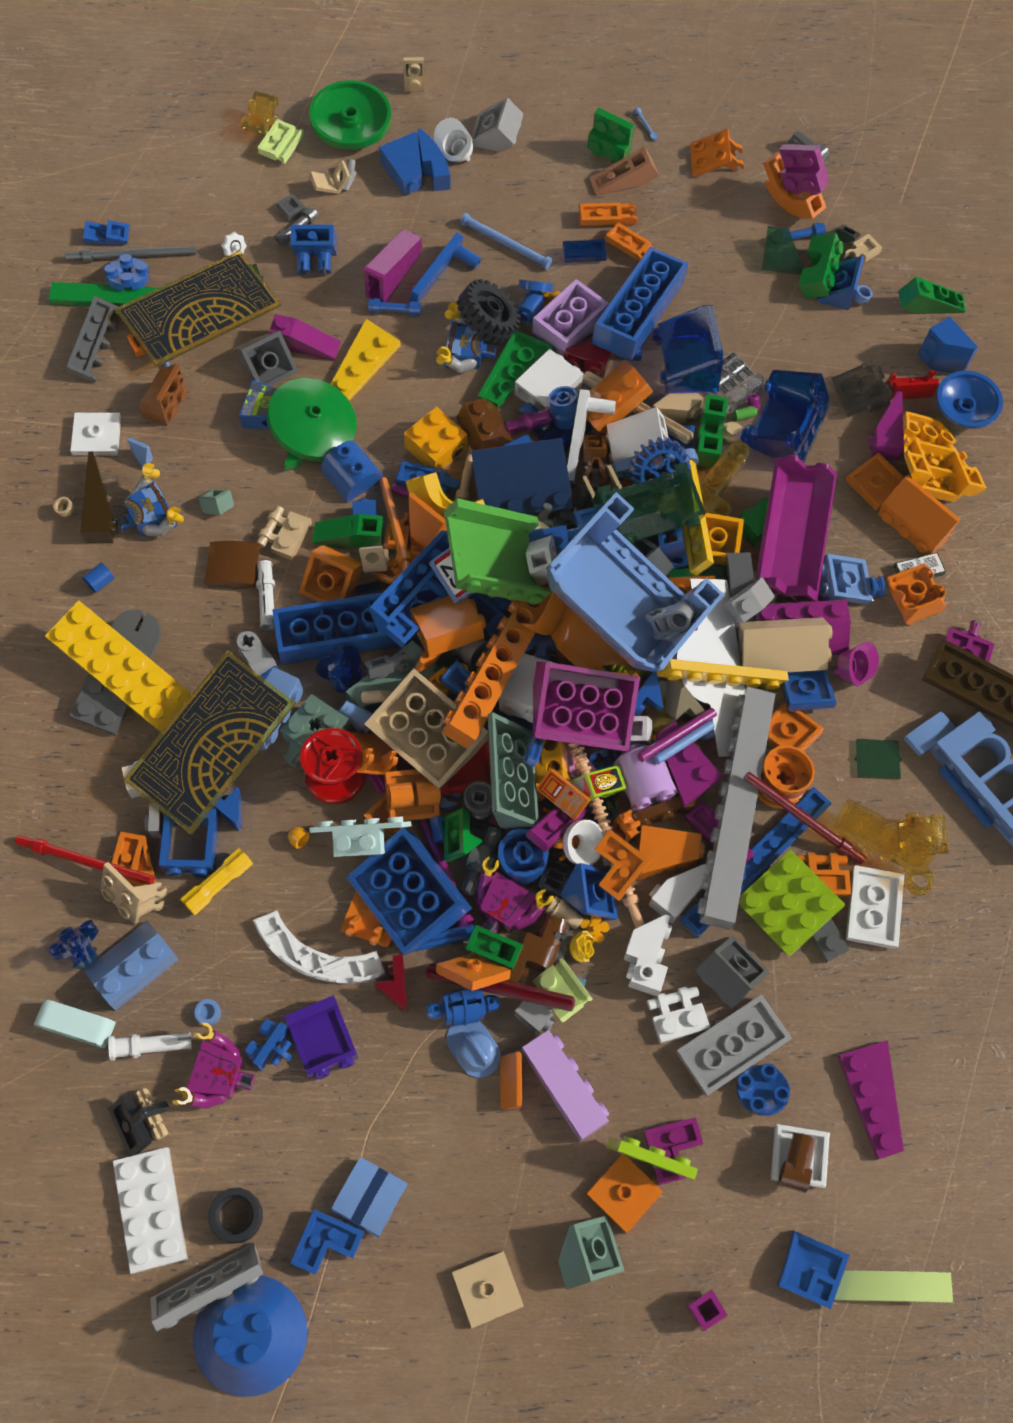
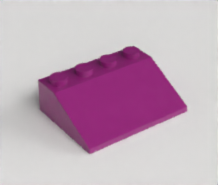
(583, 705)

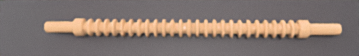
(630, 898)

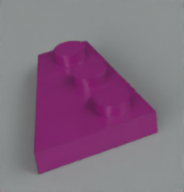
(690, 770)

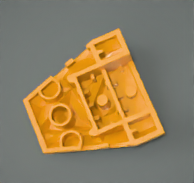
(935, 461)

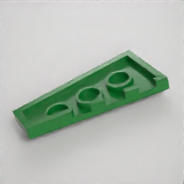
(514, 361)

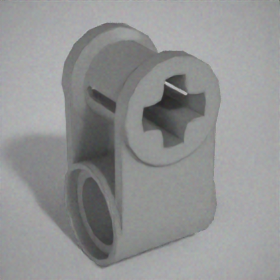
(666, 619)
(256, 655)

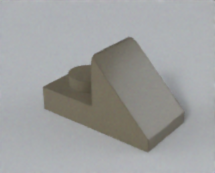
(680, 701)

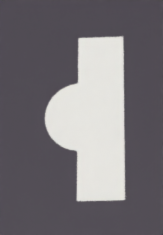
(716, 644)

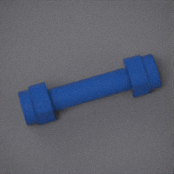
(815, 229)
(376, 306)

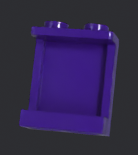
(321, 1038)

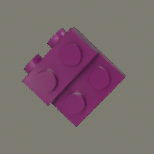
(803, 169)

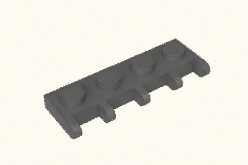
(90, 339)

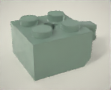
(308, 719)

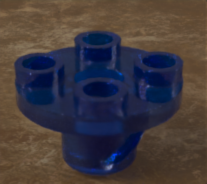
(76, 945)

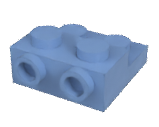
(845, 580)

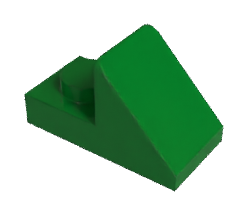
(457, 835)
(494, 947)

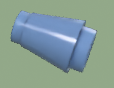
(356, 716)

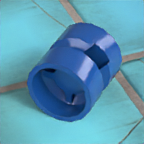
(563, 406)

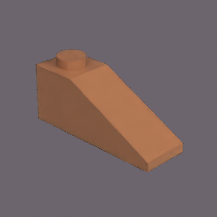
(625, 174)

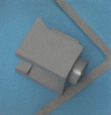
(535, 1016)

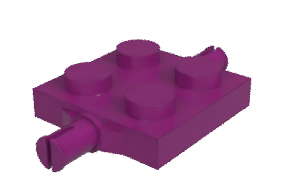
(971, 641)

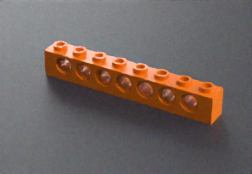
(466, 730)

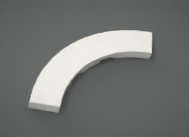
(315, 963)

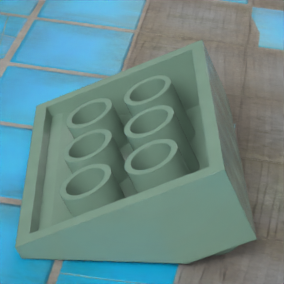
(511, 779)

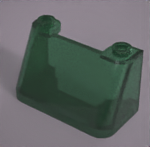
(657, 504)

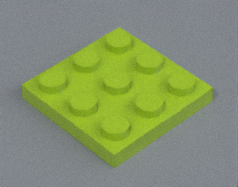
(790, 903)

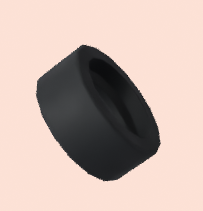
(218, 1203)

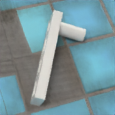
(585, 404)

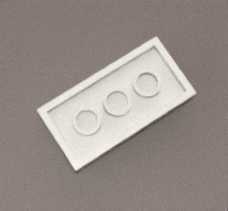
(150, 1210)

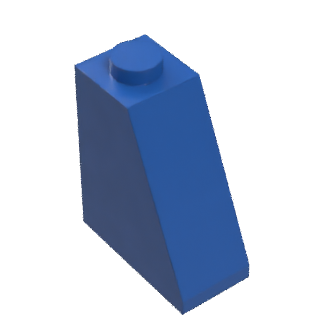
(403, 163)

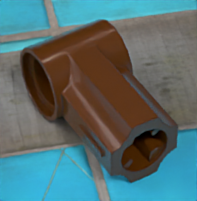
(796, 1168)

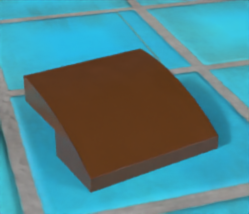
(232, 564)

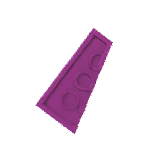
(873, 1091)

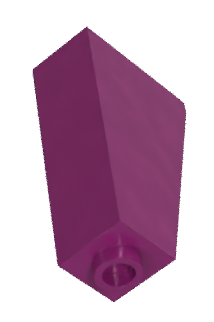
(391, 265)

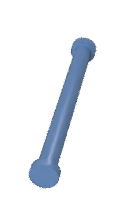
(544, 261)

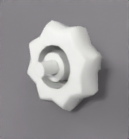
(233, 243)

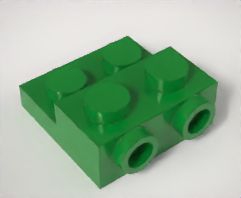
(610, 136)

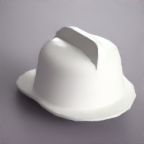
(453, 140)

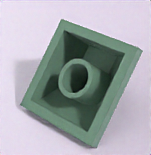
(589, 1253)

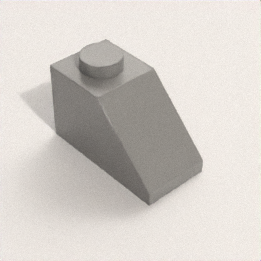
(749, 601)

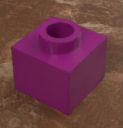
(716, 1310)

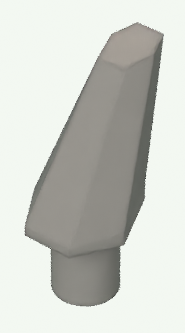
(350, 166)

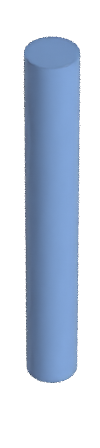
(683, 742)

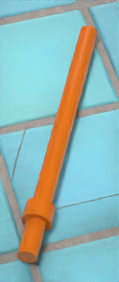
(403, 557)

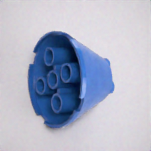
(251, 1338)

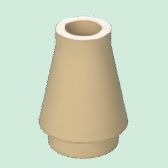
(562, 909)

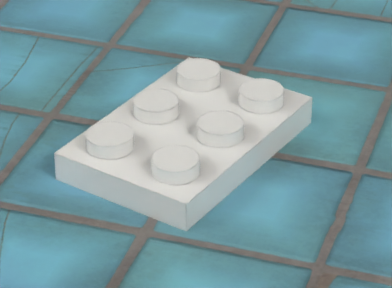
(875, 907)

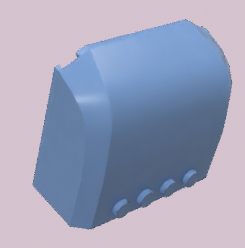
(618, 586)

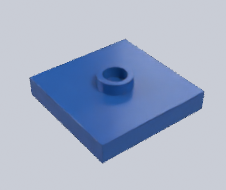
(808, 691)

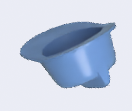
(474, 1049)

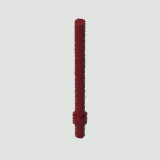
(841, 844)

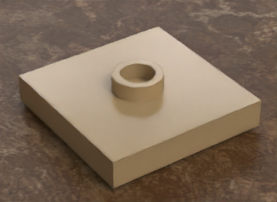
(487, 1289)

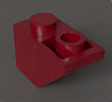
(588, 357)

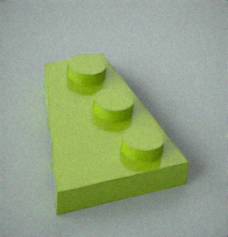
(654, 1155)

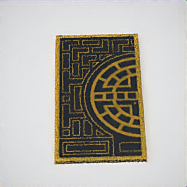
(197, 308)
(209, 742)

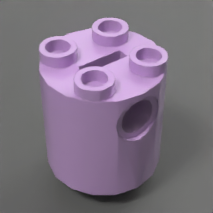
(646, 781)

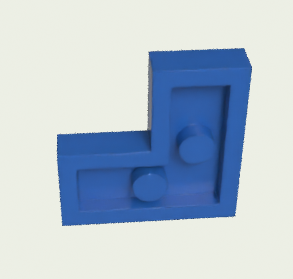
(325, 1233)

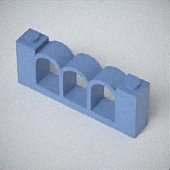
(966, 737)

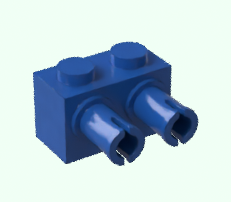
(313, 241)

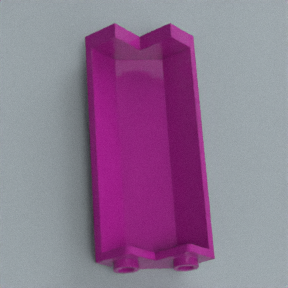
(796, 528)

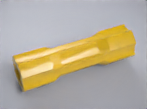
(230, 869)

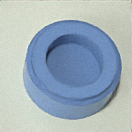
(207, 1012)

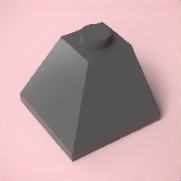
(267, 358)

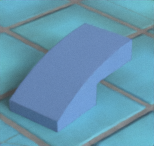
(929, 733)

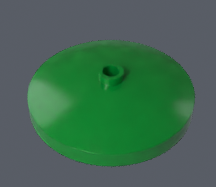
(350, 114)
(310, 418)

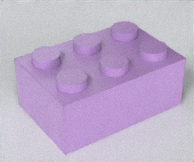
(569, 317)

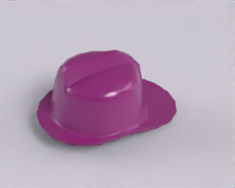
(858, 664)

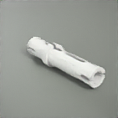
(266, 601)

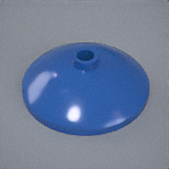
(973, 392)

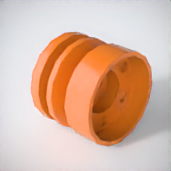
(787, 772)

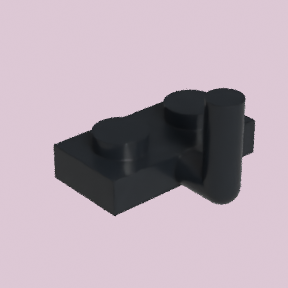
(130, 1122)

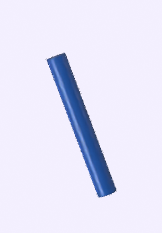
(965, 796)

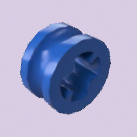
(877, 586)

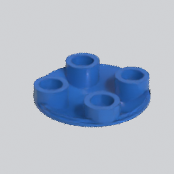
(763, 1090)

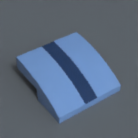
(369, 1197)

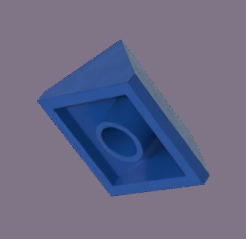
(845, 283)

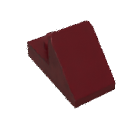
(395, 990)

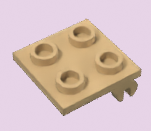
(130, 900)

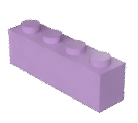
(565, 1086)

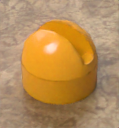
(298, 837)

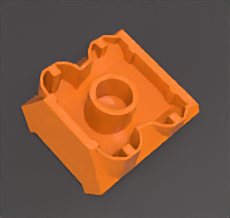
(916, 593)

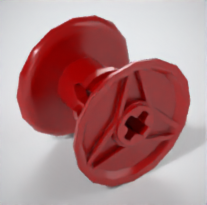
(331, 765)

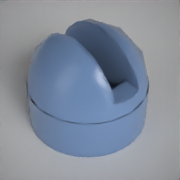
(862, 294)

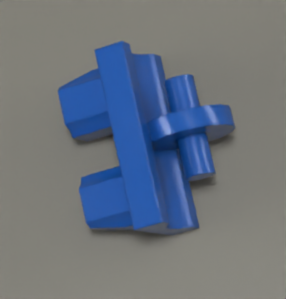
(275, 1035)

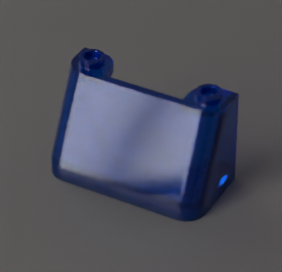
(690, 351)
(791, 415)

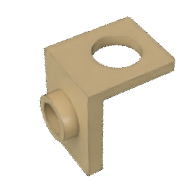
(328, 182)
(374, 558)

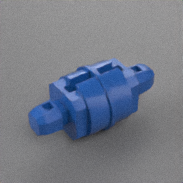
(462, 1007)

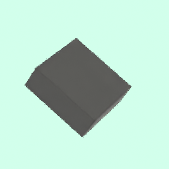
(290, 207)

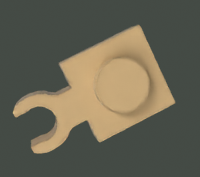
(865, 246)

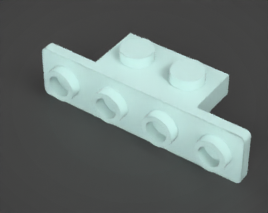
(359, 839)

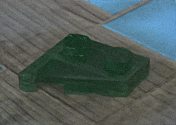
(780, 252)

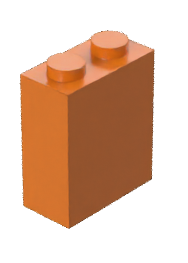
(447, 624)

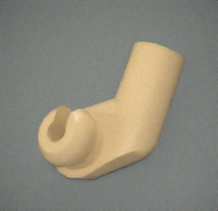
(375, 696)

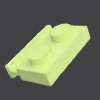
(280, 141)
(564, 981)

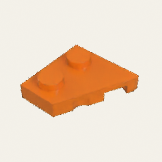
(133, 853)

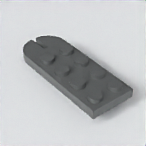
(95, 702)

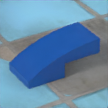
(106, 235)

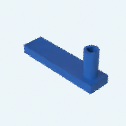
(452, 249)

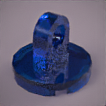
(341, 668)

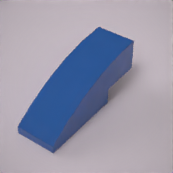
(433, 162)

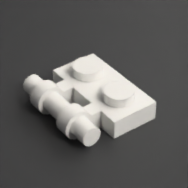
(681, 1022)

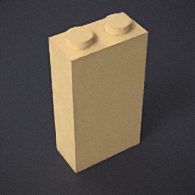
(785, 644)

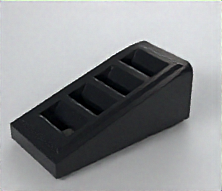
(551, 890)

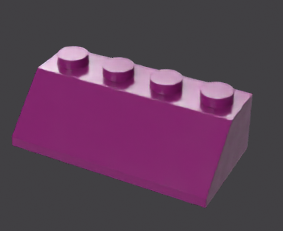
(834, 612)

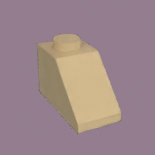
(680, 406)

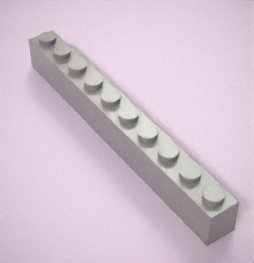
(737, 809)

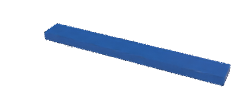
(768, 850)

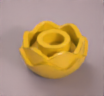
(581, 946)

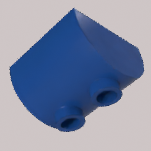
(350, 470)

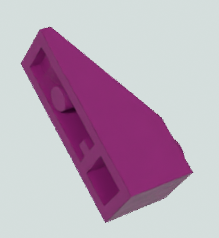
(304, 338)
(889, 436)

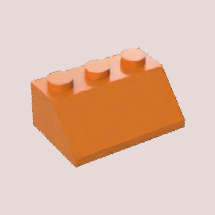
(625, 388)
(918, 516)

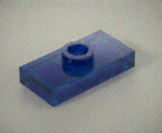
(584, 251)

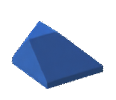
(585, 893)

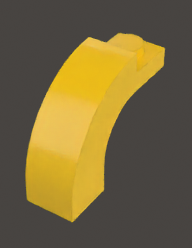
(429, 491)

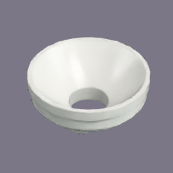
(589, 835)

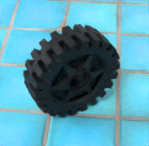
(488, 311)

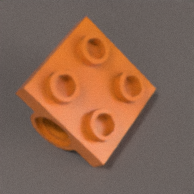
(411, 795)

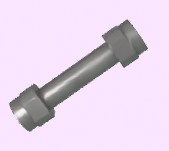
(283, 236)

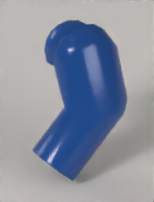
(530, 408)

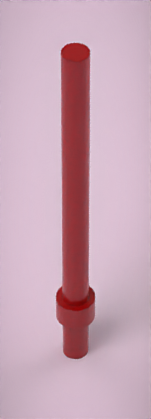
(42, 847)

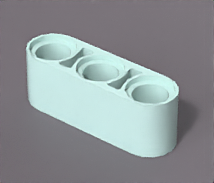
(74, 1023)

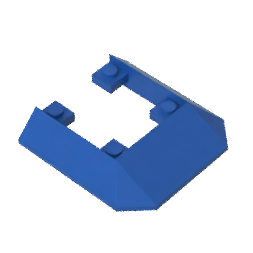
(389, 606)

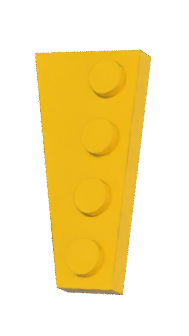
(365, 357)

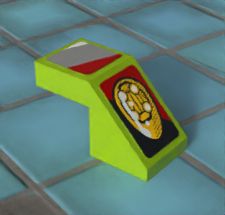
(601, 782)

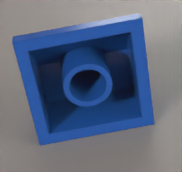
(947, 348)

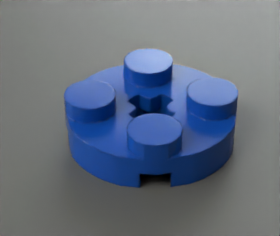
(127, 273)

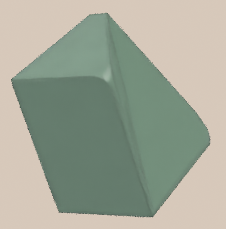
(216, 501)

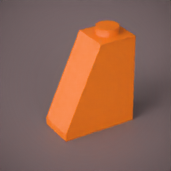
(668, 850)

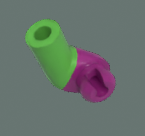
(750, 409)

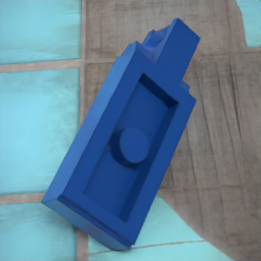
(412, 470)

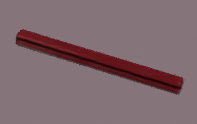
(517, 991)

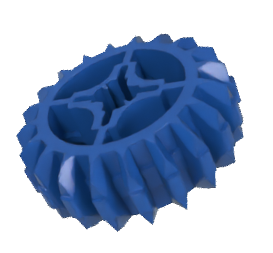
(662, 452)

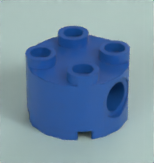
(521, 858)

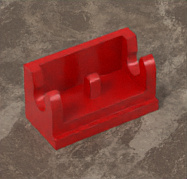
(913, 386)

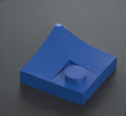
(812, 1269)

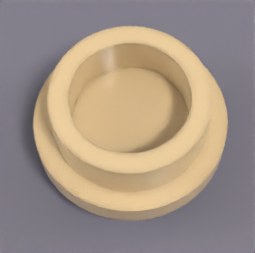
(731, 432)

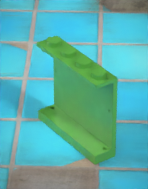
(490, 551)

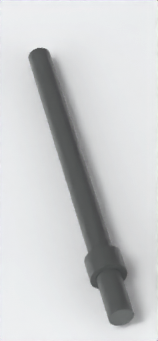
(88, 254)

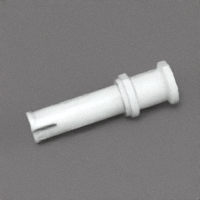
(138, 1045)

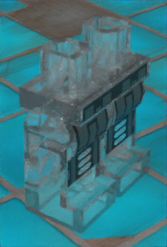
(737, 381)

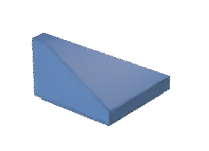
(140, 451)

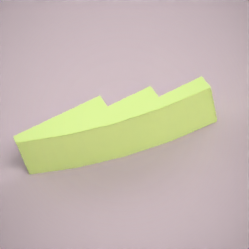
(895, 1286)

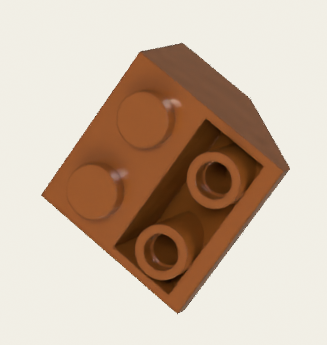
(164, 395)

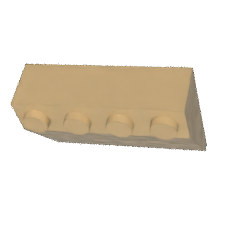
(413, 726)

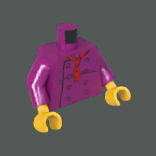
(506, 903)
(215, 1072)

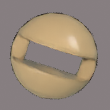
(60, 509)

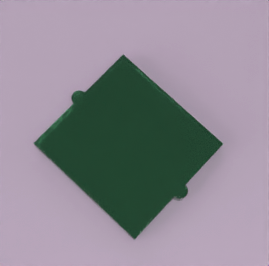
(878, 759)

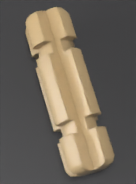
(157, 1130)

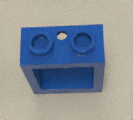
(196, 867)

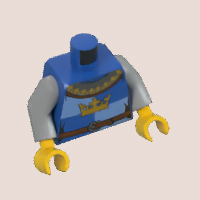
(464, 346)
(148, 507)

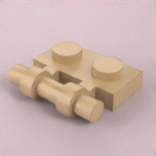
(290, 535)

